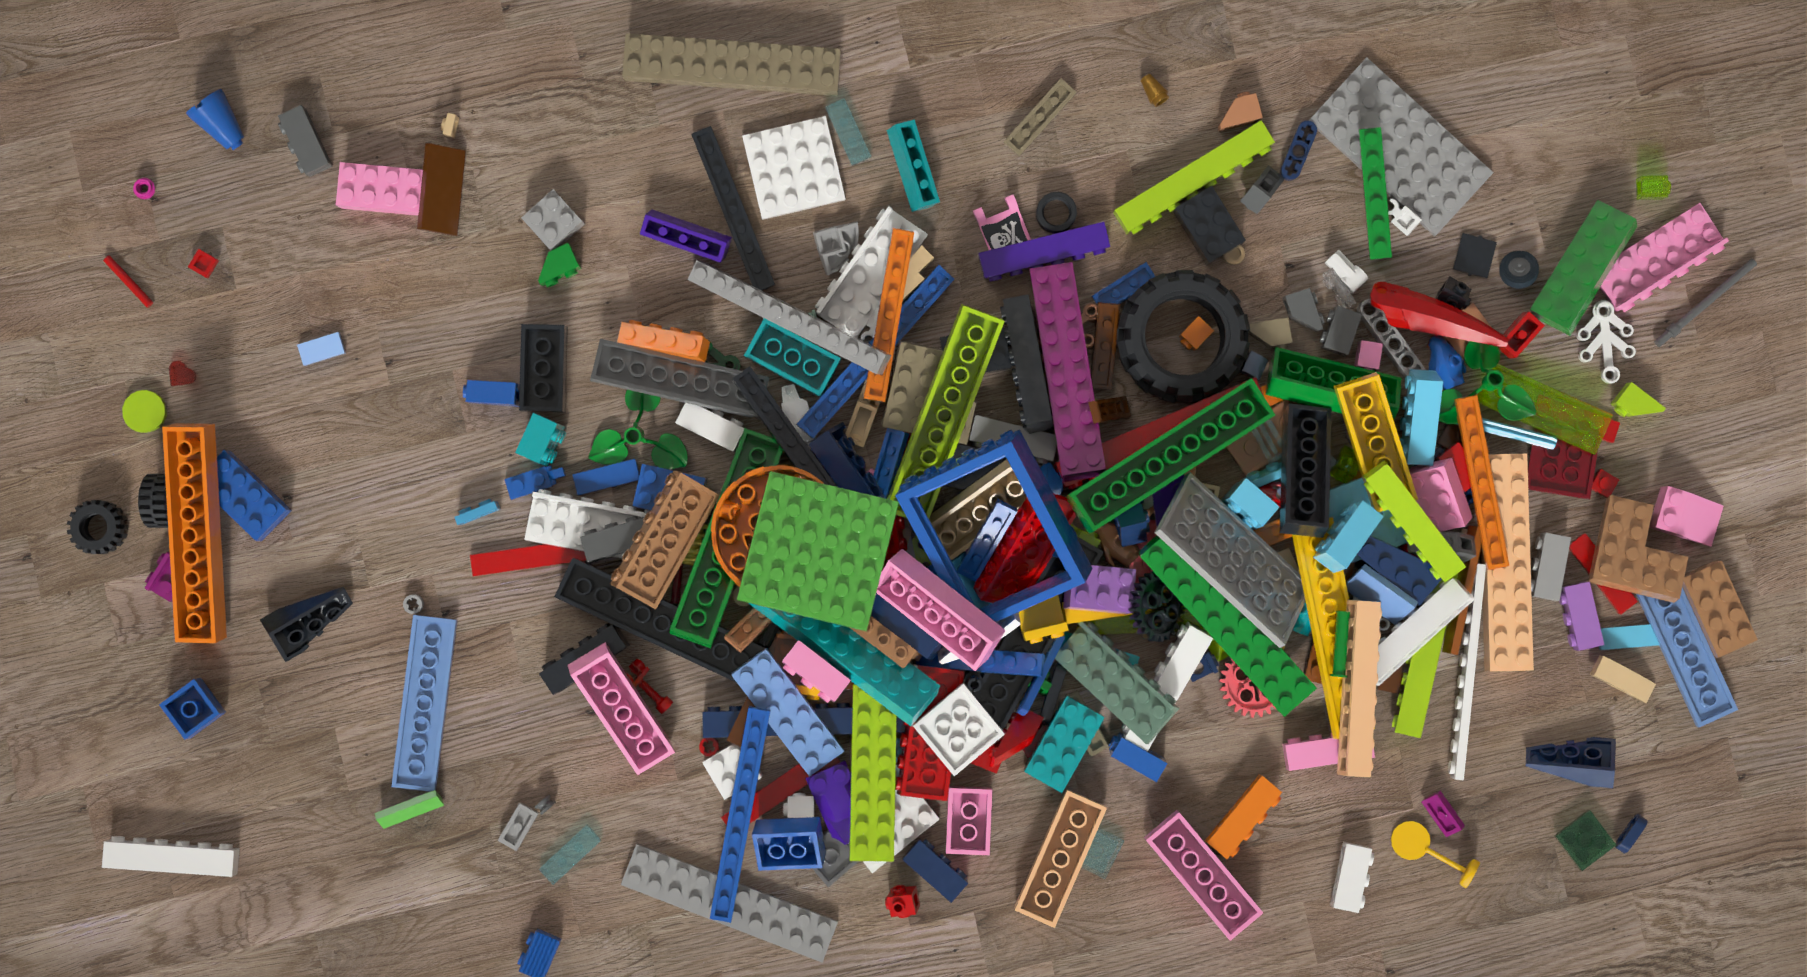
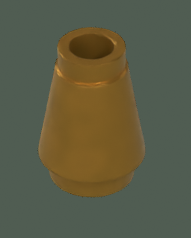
(1154, 90)

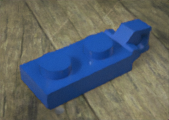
(533, 481)

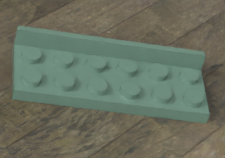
(1117, 682)

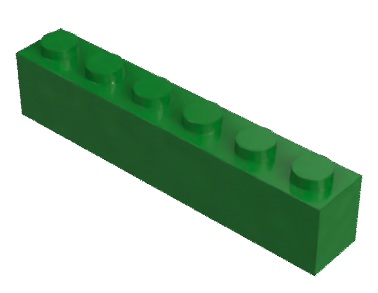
(1375, 193)

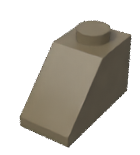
(1272, 332)

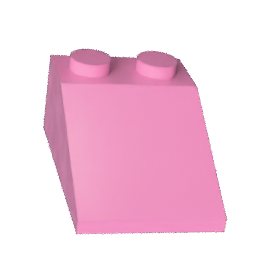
(1686, 515)

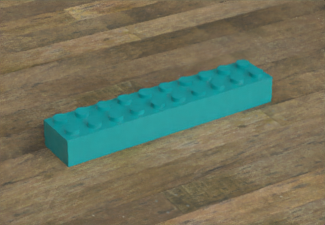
(898, 689)

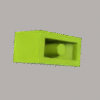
(1635, 402)

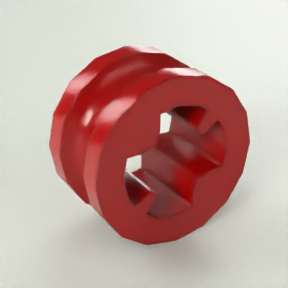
(702, 748)

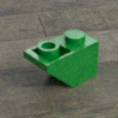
(558, 264)

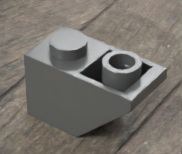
(1303, 310)

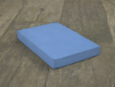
(1371, 586)

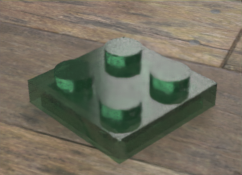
(1585, 840)

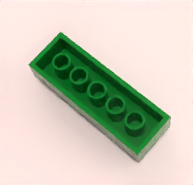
(1583, 267)
(1313, 379)

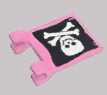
(1003, 228)

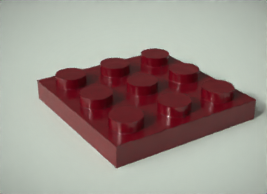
(1561, 470)

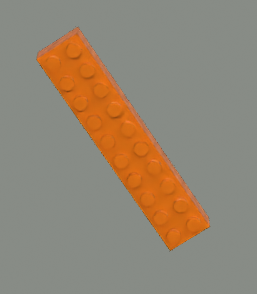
(194, 532)

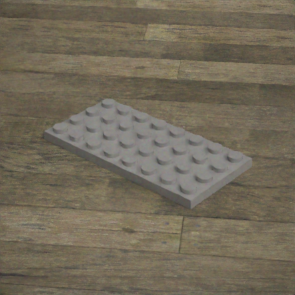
(1421, 158)
(1233, 559)

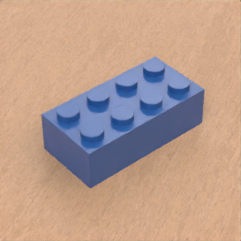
(248, 498)

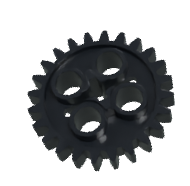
(1163, 618)

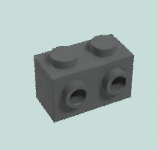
(1340, 330)

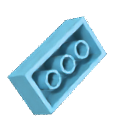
(1421, 416)

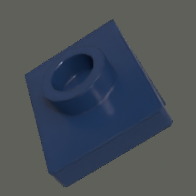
(1209, 666)

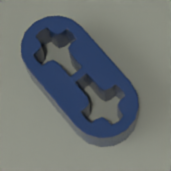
(1631, 833)

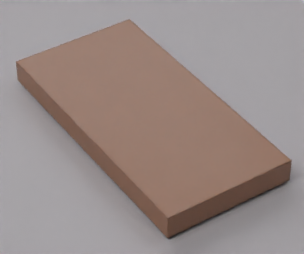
(1247, 450)

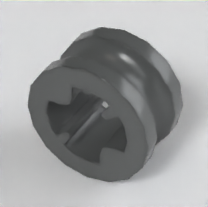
(545, 804)

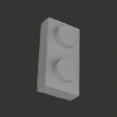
(518, 826)

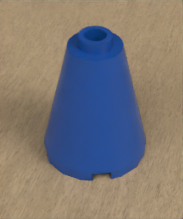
(217, 119)

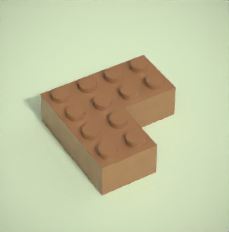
(1623, 559)

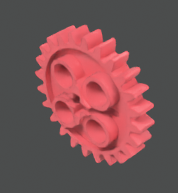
(1234, 688)

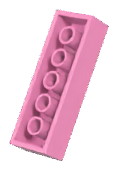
(939, 610)
(621, 708)
(1203, 875)

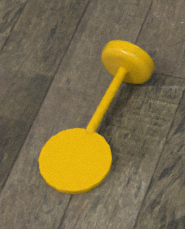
(1412, 841)

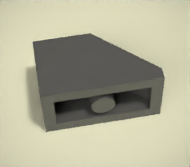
(1262, 190)

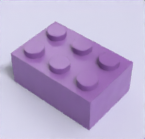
(1104, 591)

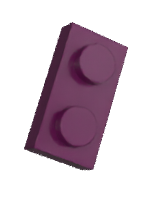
(1443, 813)

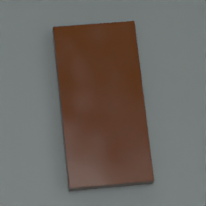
(441, 189)

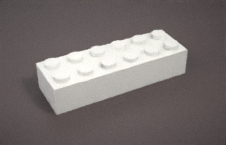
(1177, 668)

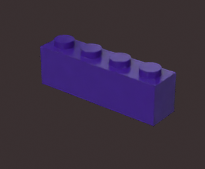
(685, 235)

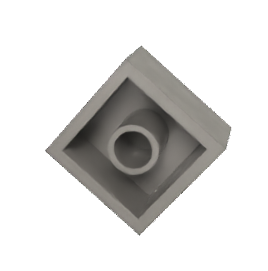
(553, 220)

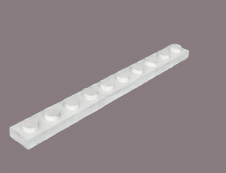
(1466, 679)

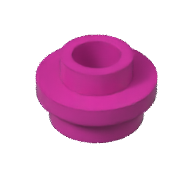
(137, 188)

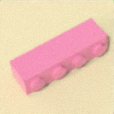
(1311, 752)

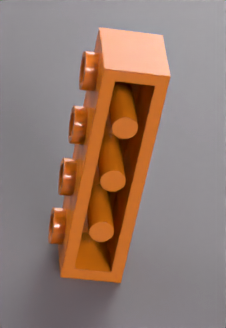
(671, 341)
(1243, 816)

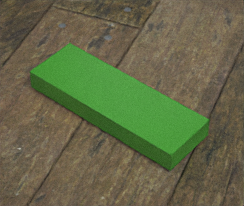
(409, 809)

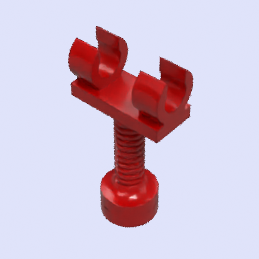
(638, 668)

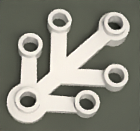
(1605, 338)

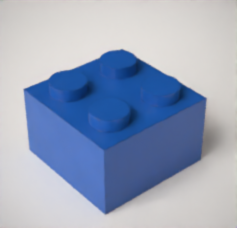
(192, 708)

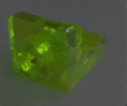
(1345, 466)

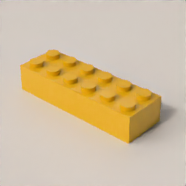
(1372, 430)

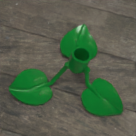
(1514, 400)
(610, 448)

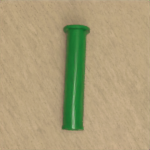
(1340, 644)

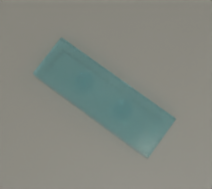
(848, 132)
(570, 854)

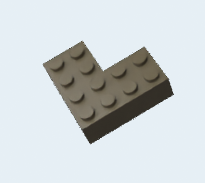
(909, 385)

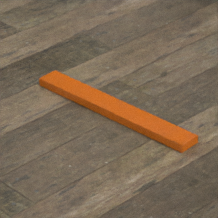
(890, 309)
(1481, 482)

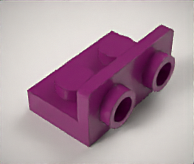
(160, 579)

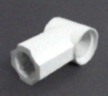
(1350, 275)

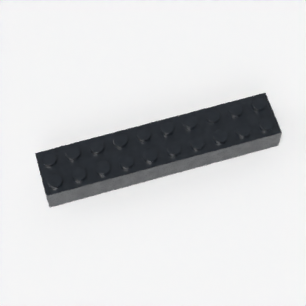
(591, 591)
(1003, 692)

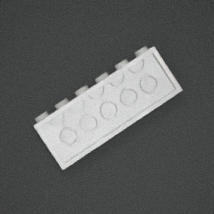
(860, 286)
(564, 520)

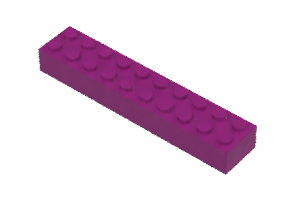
(1067, 371)

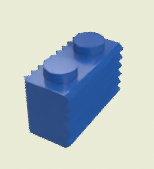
(539, 954)

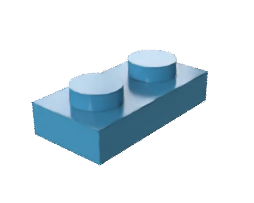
(467, 514)

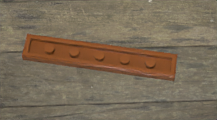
(1466, 577)

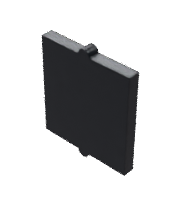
(1474, 255)

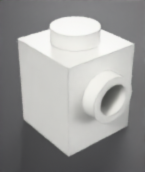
(799, 806)

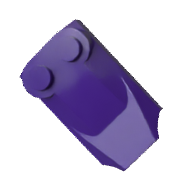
(832, 796)

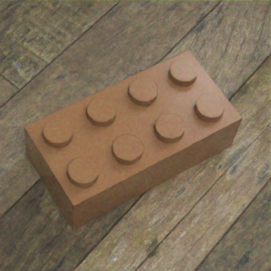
(1718, 608)

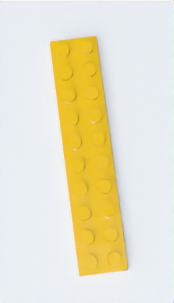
(1324, 595)

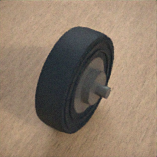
(1519, 269)

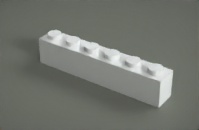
(1421, 626)
(172, 858)

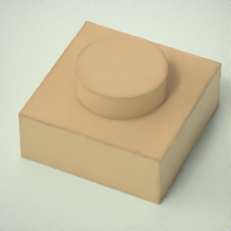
(449, 125)

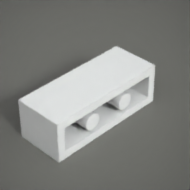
(711, 425)
(1351, 877)

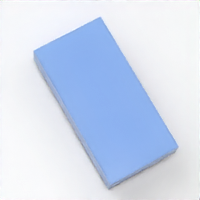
(321, 348)

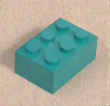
(541, 440)

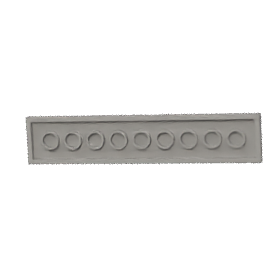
(754, 910)

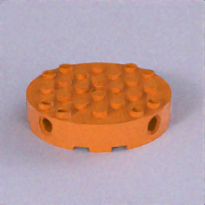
(737, 517)

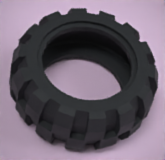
(1222, 305)

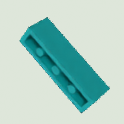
(913, 165)

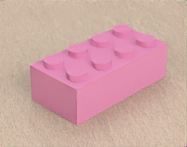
(379, 188)

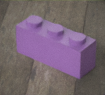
(1581, 616)

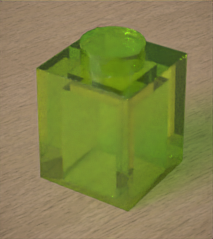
(1652, 187)

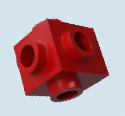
(902, 901)

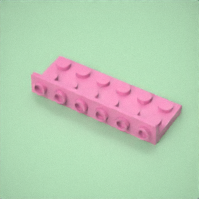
(1662, 256)

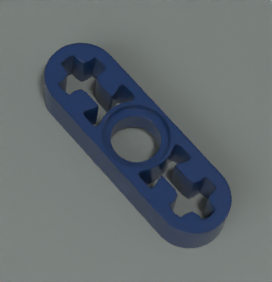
(1298, 167)

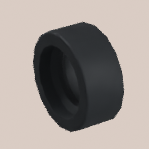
(1061, 197)

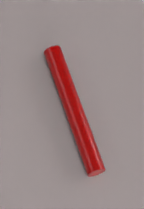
(125, 278)

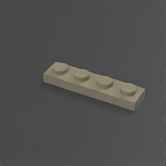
(1040, 117)

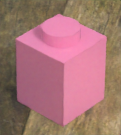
(1368, 355)

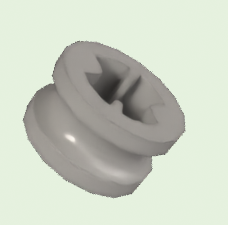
(406, 605)

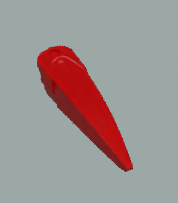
(1429, 315)

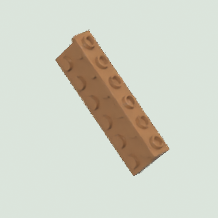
(664, 539)
(889, 643)

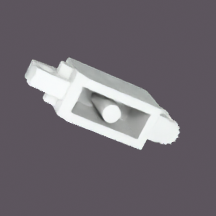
(795, 409)

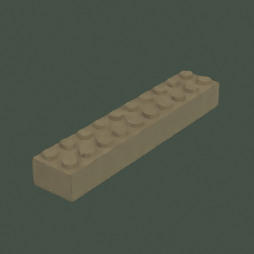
(731, 64)

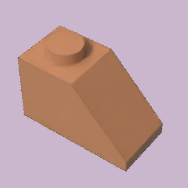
(1242, 112)

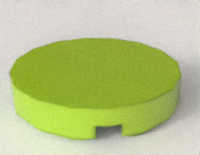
(144, 411)

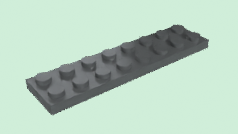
(670, 377)

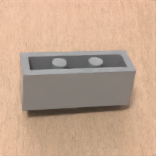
(1549, 566)

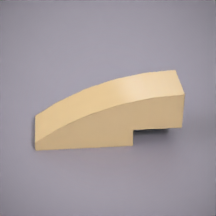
(917, 264)
(862, 419)
(1622, 678)

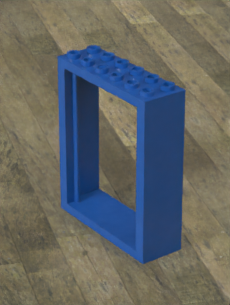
(1016, 450)

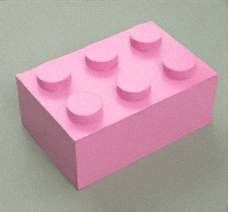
(1441, 494)
(815, 672)
(968, 820)

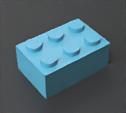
(1250, 504)
(1347, 536)

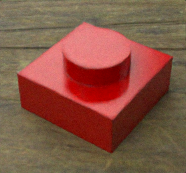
(203, 263)
(1604, 483)

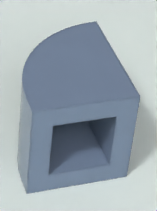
(1254, 365)

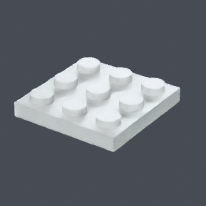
(958, 729)

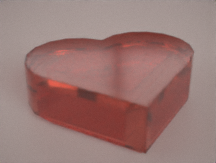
(180, 374)

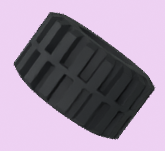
(153, 501)
(80, 523)

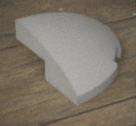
(835, 245)

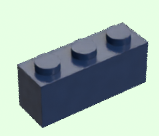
(936, 869)

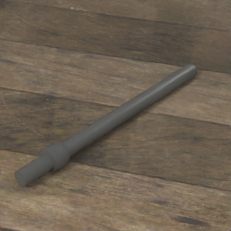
(1675, 328)

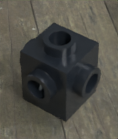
(1454, 293)

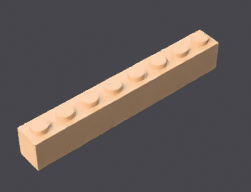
(1359, 690)

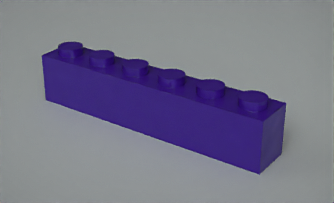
(1043, 250)

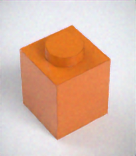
(1195, 334)

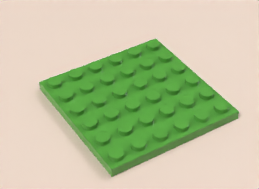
(818, 551)

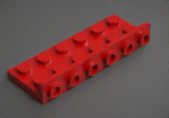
(1019, 555)
(920, 768)

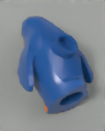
(1446, 362)

